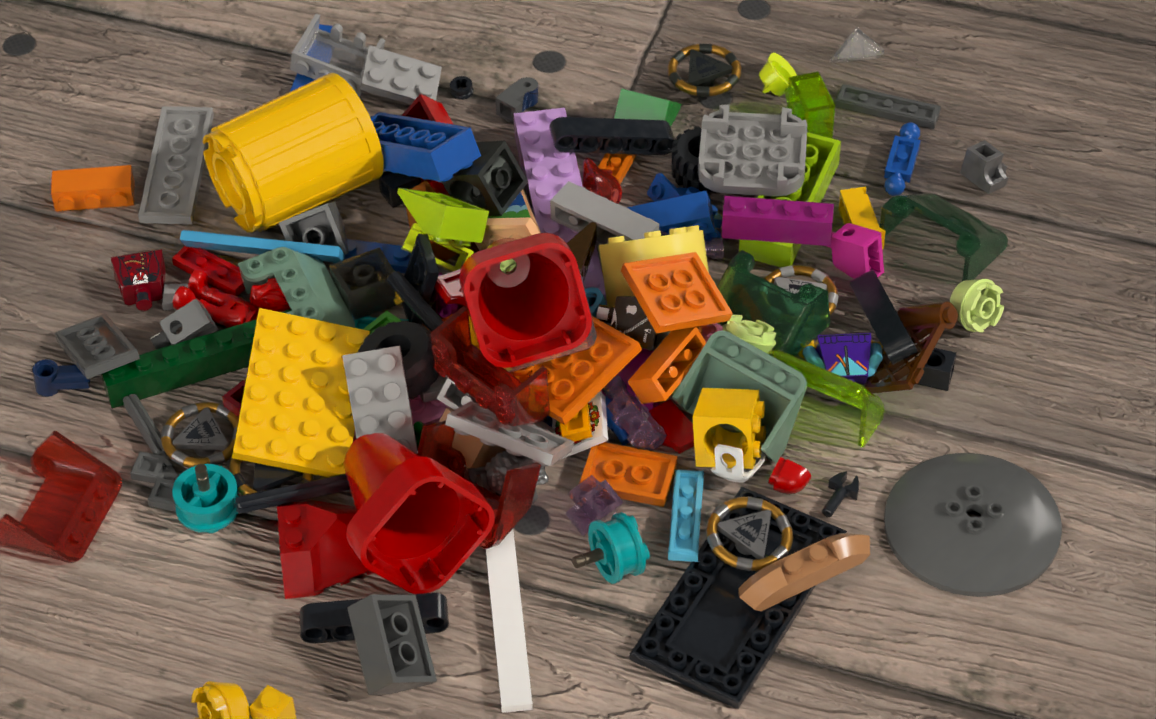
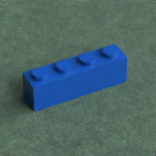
(680, 212)

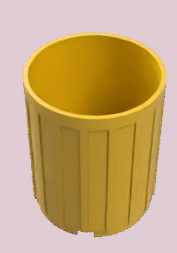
(293, 153)

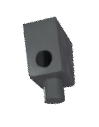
(193, 319)

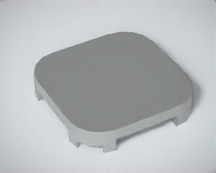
(752, 152)

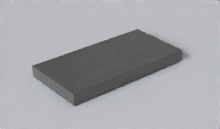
(96, 346)

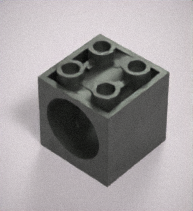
(490, 181)

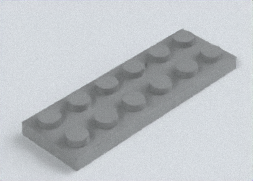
(176, 165)

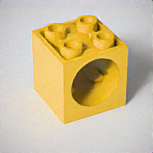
(733, 407)

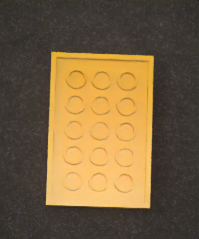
(297, 395)

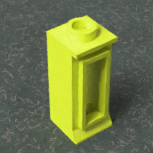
(464, 252)

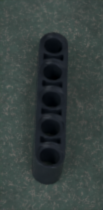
(611, 136)
(883, 317)
(331, 621)

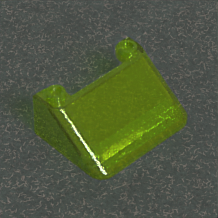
(840, 389)

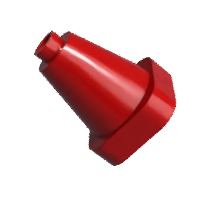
(530, 309)
(411, 514)

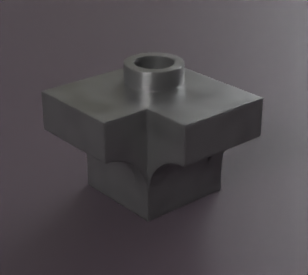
(984, 167)

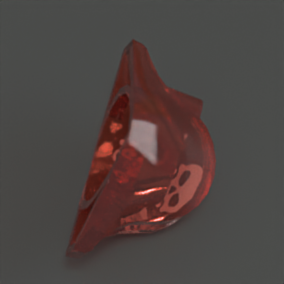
(601, 181)

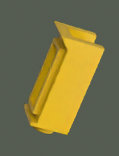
(857, 210)

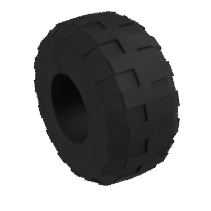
(415, 350)

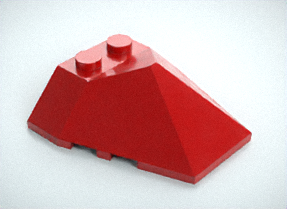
(316, 547)

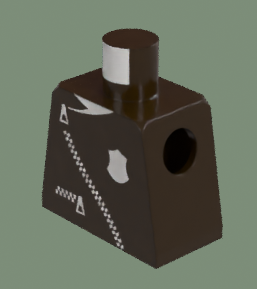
(629, 319)

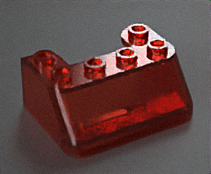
(491, 386)

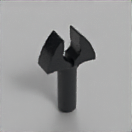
(840, 492)

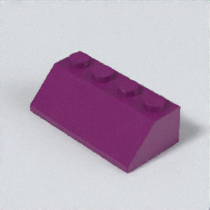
(777, 220)

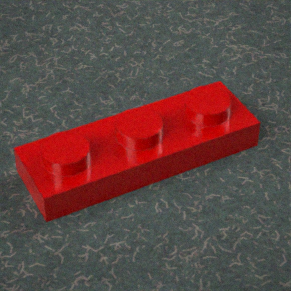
(220, 272)

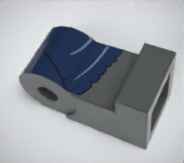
(517, 98)

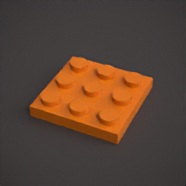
(676, 292)

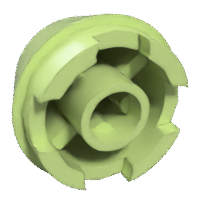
(977, 304)
(755, 333)

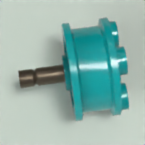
(205, 498)
(615, 548)

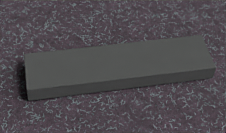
(887, 106)

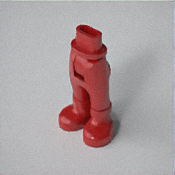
(222, 306)

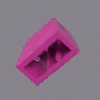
(857, 250)

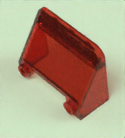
(67, 505)

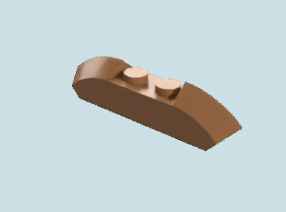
(804, 569)

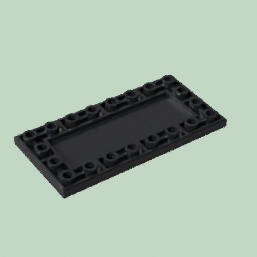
(709, 633)

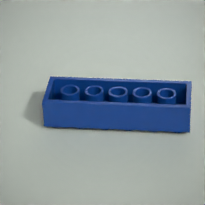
(424, 146)

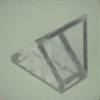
(857, 47)

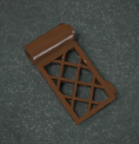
(919, 322)

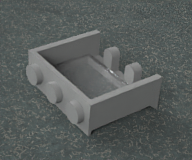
(329, 52)

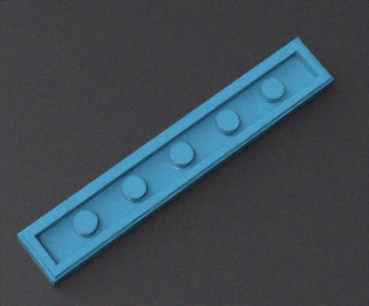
(257, 245)

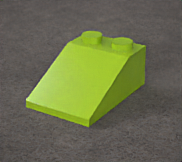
(445, 216)

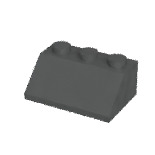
(391, 643)

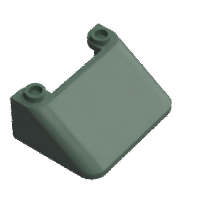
(736, 364)

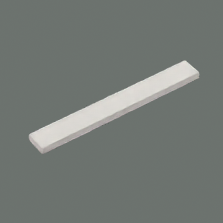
(508, 627)

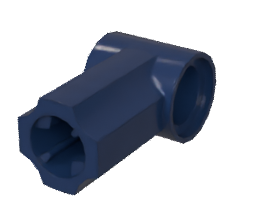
(52, 378)

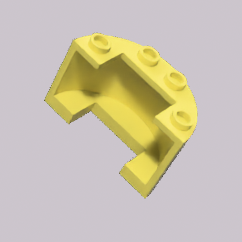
(654, 245)

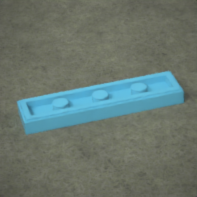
(686, 516)

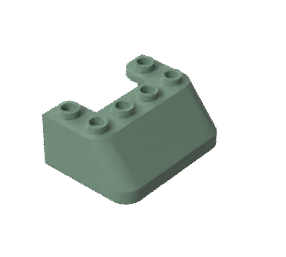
(302, 281)

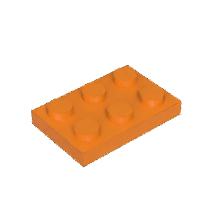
(632, 472)

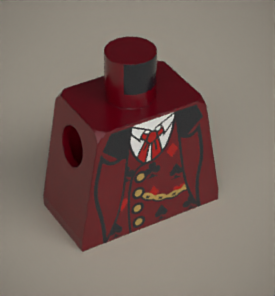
(140, 277)

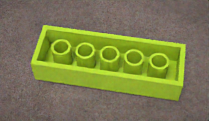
(820, 167)

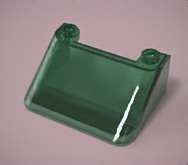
(977, 241)
(795, 317)

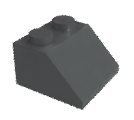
(317, 226)

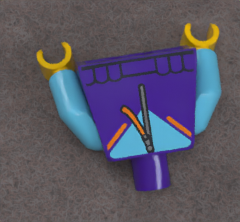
(845, 355)

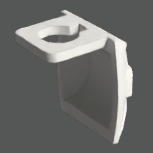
(737, 472)

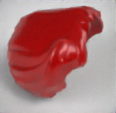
(268, 296)

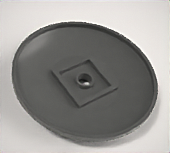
(968, 554)

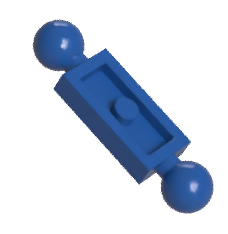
(902, 159)

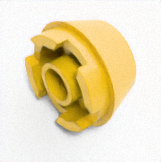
(221, 701)

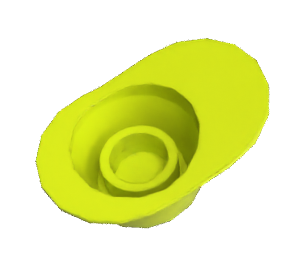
(776, 74)

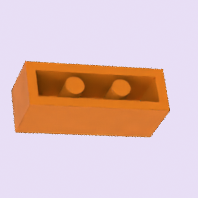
(93, 188)
(667, 365)

